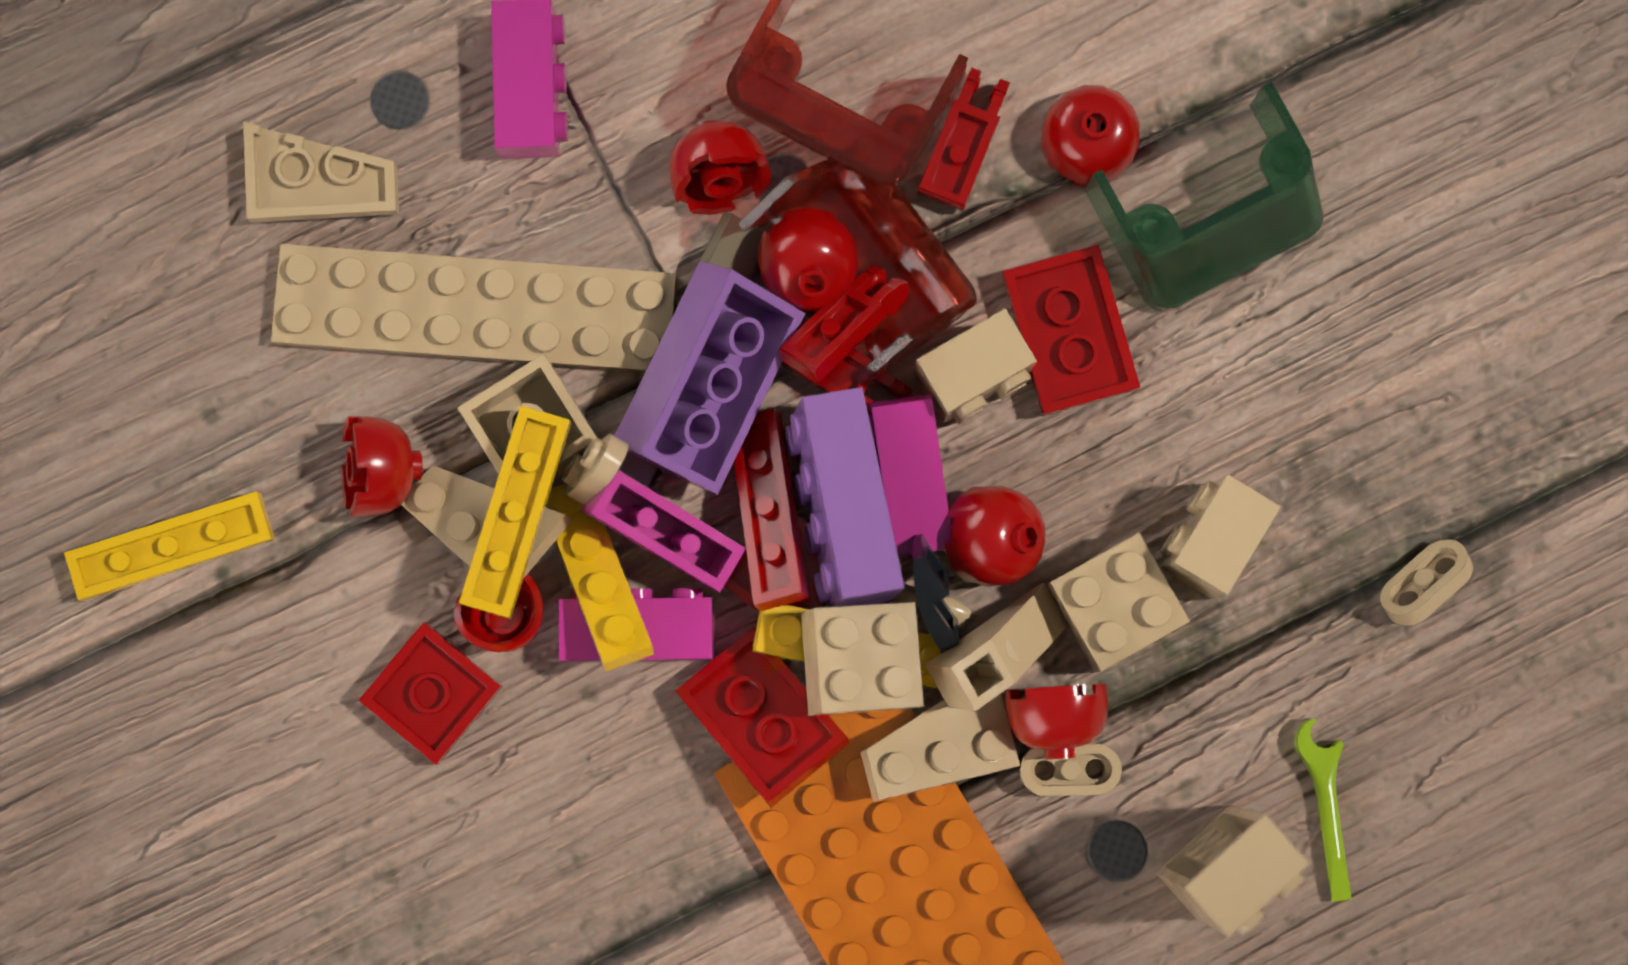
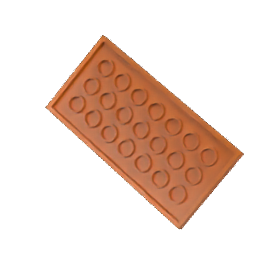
(890, 875)

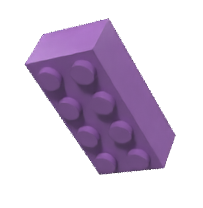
(708, 376)
(843, 500)

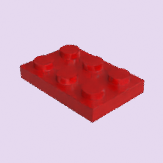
(1072, 330)
(761, 718)

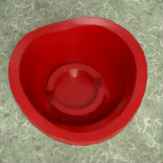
(501, 633)

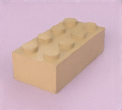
(1234, 870)

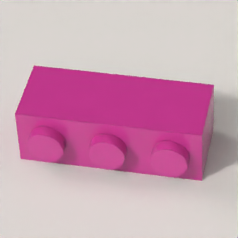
(528, 79)
(911, 470)
(665, 531)
(676, 626)

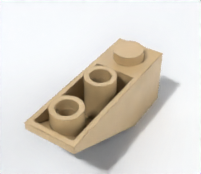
(997, 651)

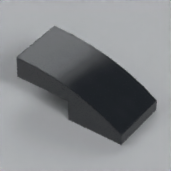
(931, 586)

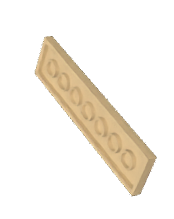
(470, 307)

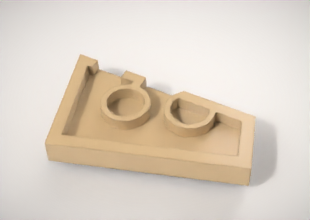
(312, 180)
(457, 509)
(940, 749)

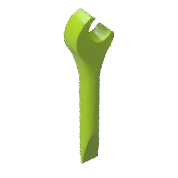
(1322, 767)

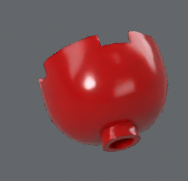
(1105, 145)
(716, 166)
(808, 259)
(377, 466)
(995, 536)
(1057, 717)

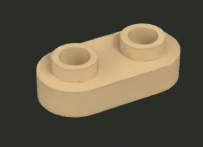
(595, 469)
(1424, 582)
(1069, 774)

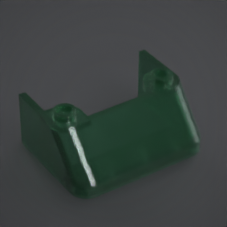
(1183, 265)

